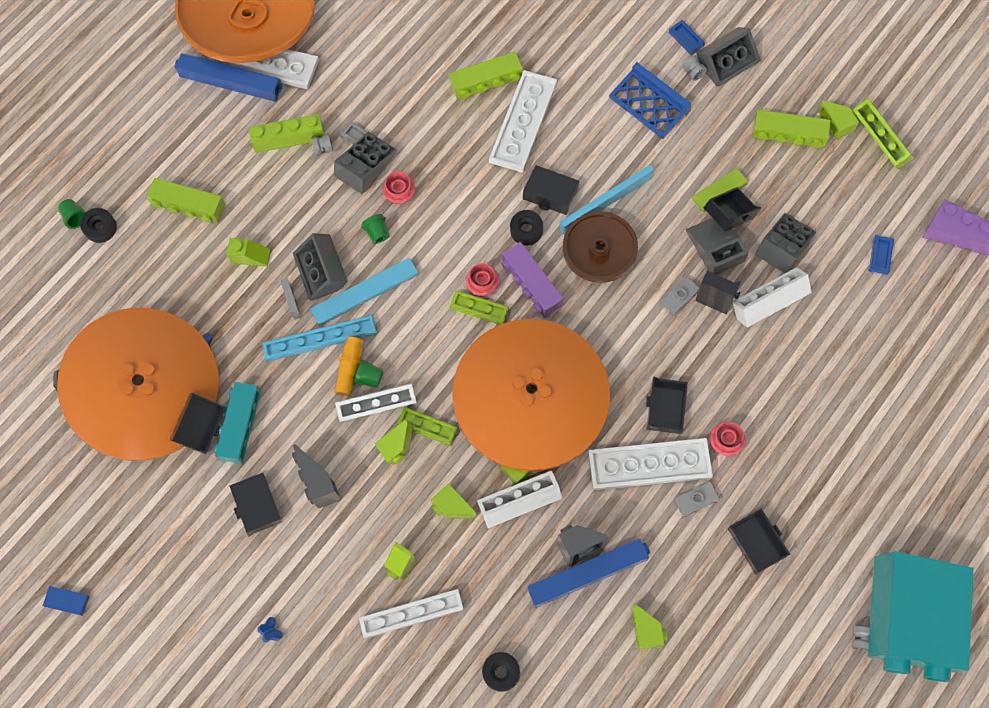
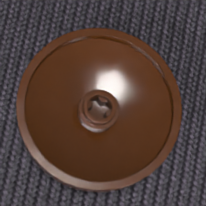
(600, 247)

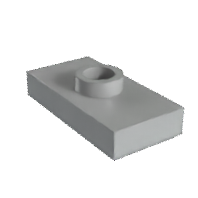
(680, 296)
(696, 499)

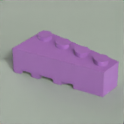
(959, 227)

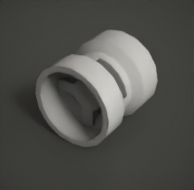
(694, 67)
(322, 144)
(861, 637)

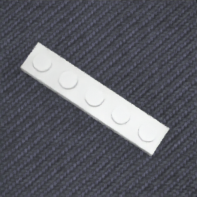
(411, 614)

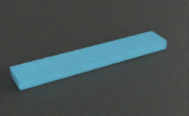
(610, 196)
(364, 291)
(318, 338)

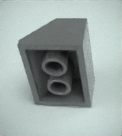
(729, 55)
(319, 266)
(579, 543)

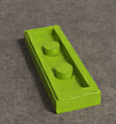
(724, 184)
(479, 307)
(429, 426)

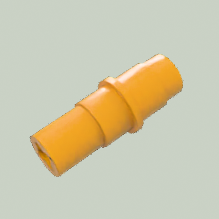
(348, 366)

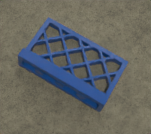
(661, 90)

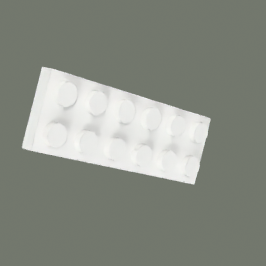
(289, 66)
(523, 121)
(650, 464)

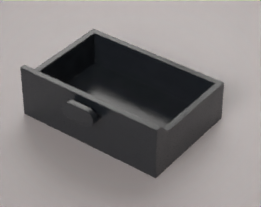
(550, 190)
(731, 209)
(717, 292)
(666, 405)
(198, 423)
(255, 504)
(759, 541)

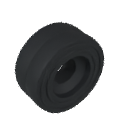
(96, 215)
(526, 217)
(501, 659)

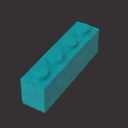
(237, 423)

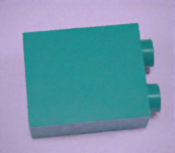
(921, 615)

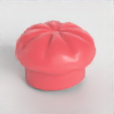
(398, 187)
(482, 279)
(727, 438)

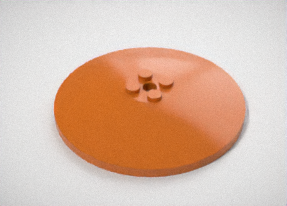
(226, 35)
(98, 386)
(528, 428)

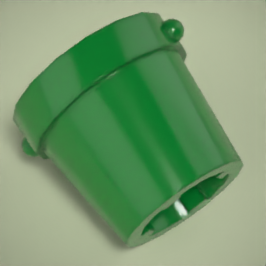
(70, 213)
(376, 228)
(368, 374)

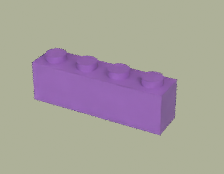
(532, 280)

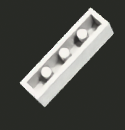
(772, 297)
(375, 402)
(519, 499)

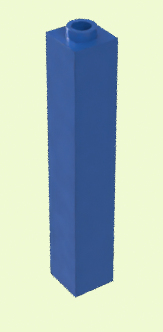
(228, 77)
(588, 572)

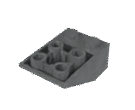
(363, 162)
(785, 243)
(716, 247)
(320, 486)

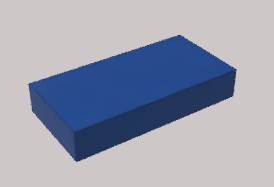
(686, 37)
(881, 254)
(65, 600)

